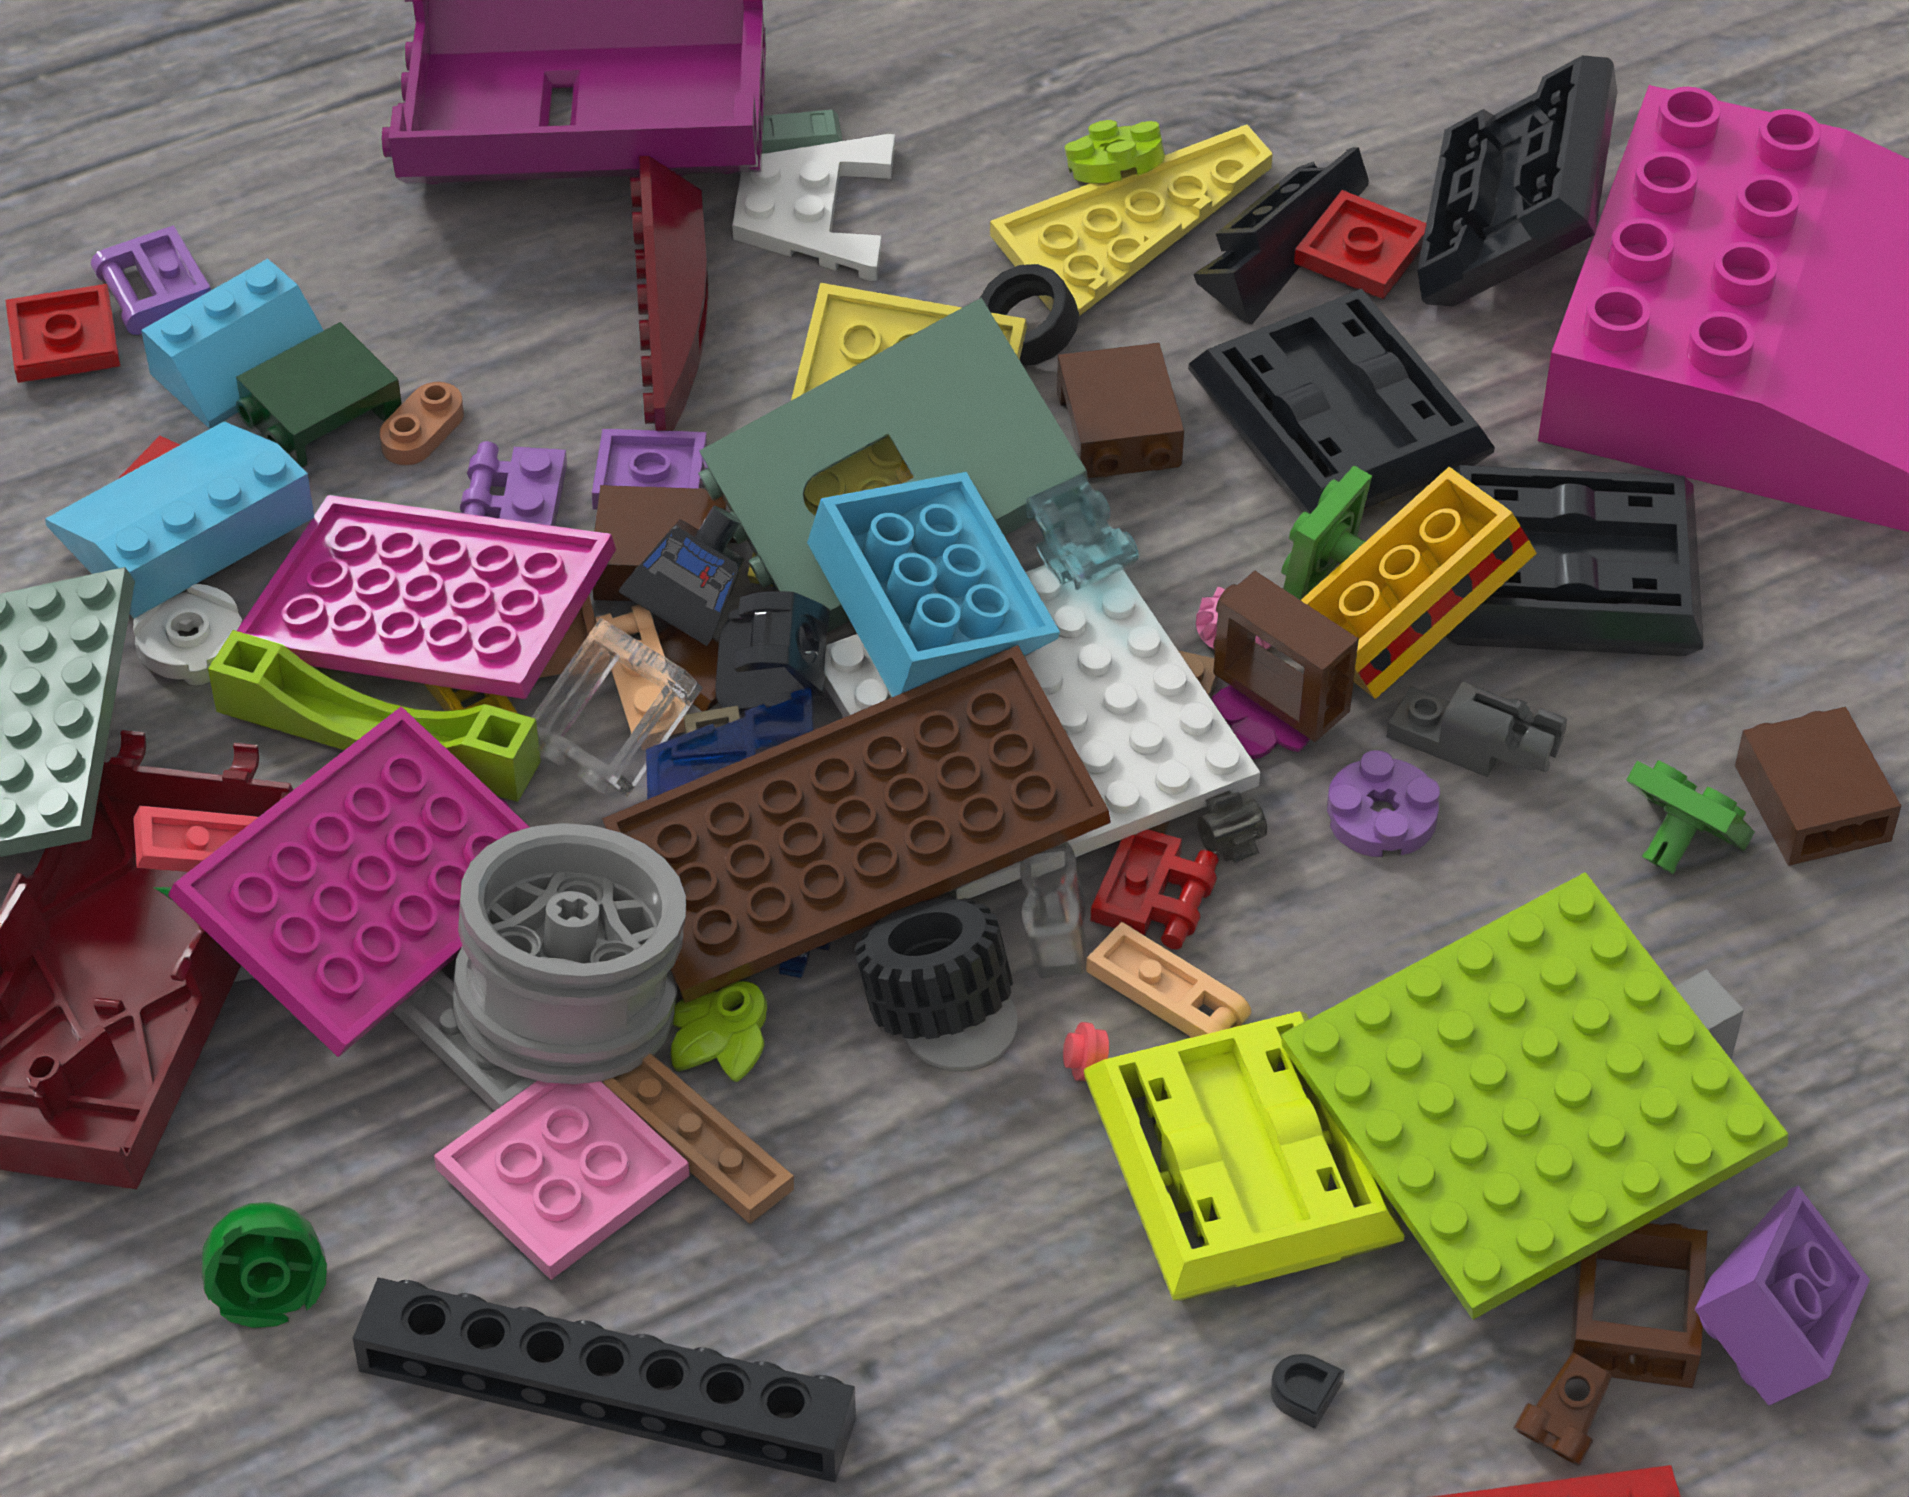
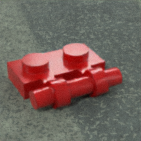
(1137, 882)

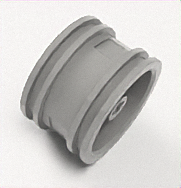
(568, 952)

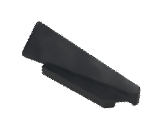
(1266, 233)

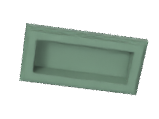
(800, 130)

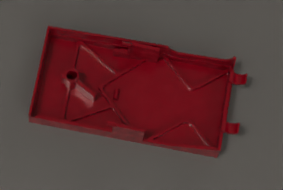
(110, 980)

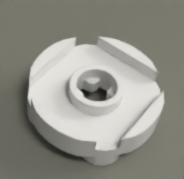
(186, 657)

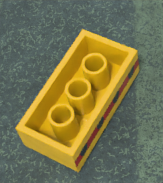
(1421, 576)

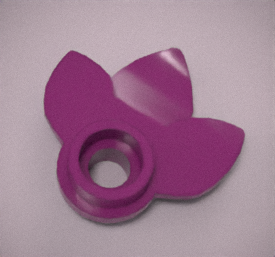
(1255, 726)

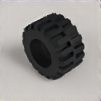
(934, 968)

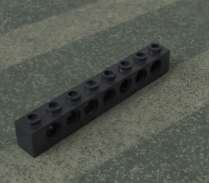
(626, 1402)

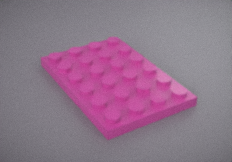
(429, 594)
(352, 880)

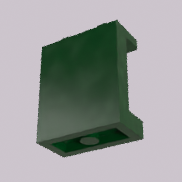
(315, 390)

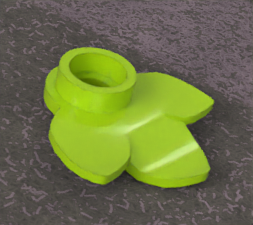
(715, 1031)

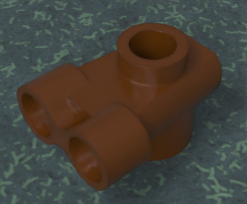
(1562, 1422)

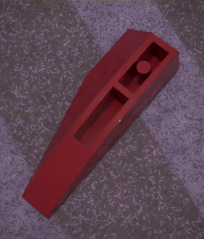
(675, 287)

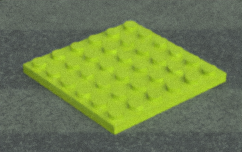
(1532, 1094)

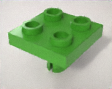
(1326, 534)
(1686, 813)

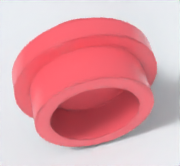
(1084, 1049)

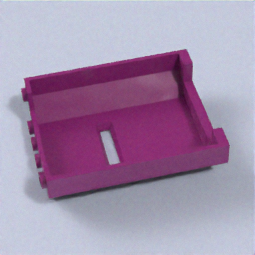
(643, 75)

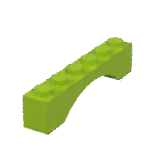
(282, 692)

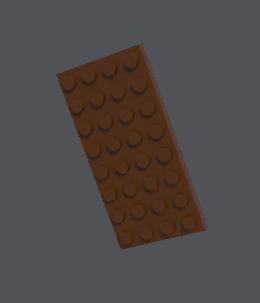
(865, 818)

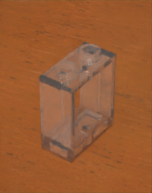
(581, 680)

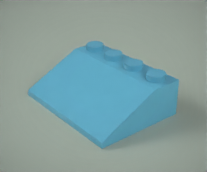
(188, 513)
(927, 578)

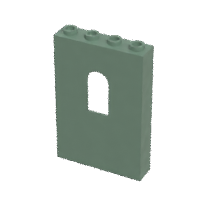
(945, 399)

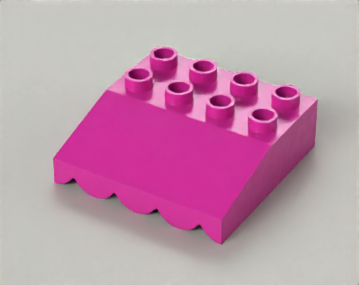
(1745, 310)

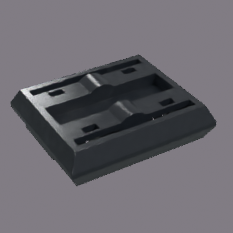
(1518, 183)
(1342, 396)
(1594, 547)

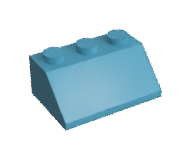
(225, 334)

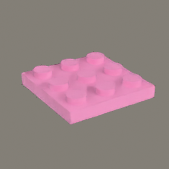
(561, 1169)

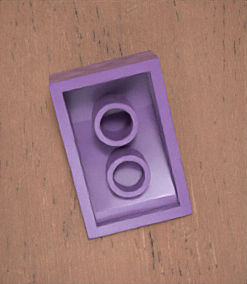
(1784, 1300)

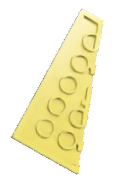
(1115, 228)

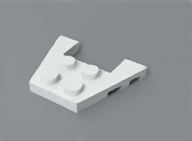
(795, 197)

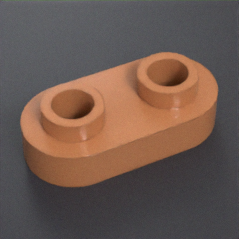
(421, 423)

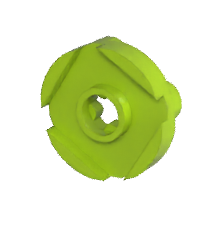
(1113, 149)

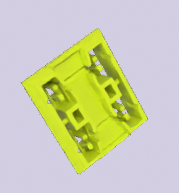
(1248, 1147)

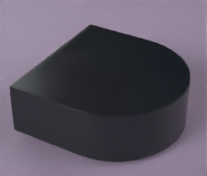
(1305, 1387)

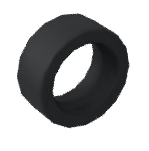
(1029, 281)

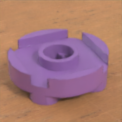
(1387, 780)

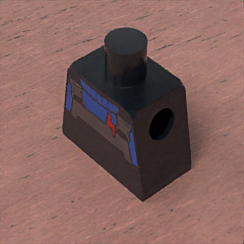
(689, 575)

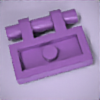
(530, 481)

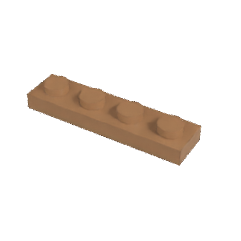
(712, 1145)

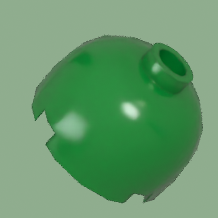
(263, 1264)

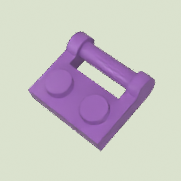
(164, 267)

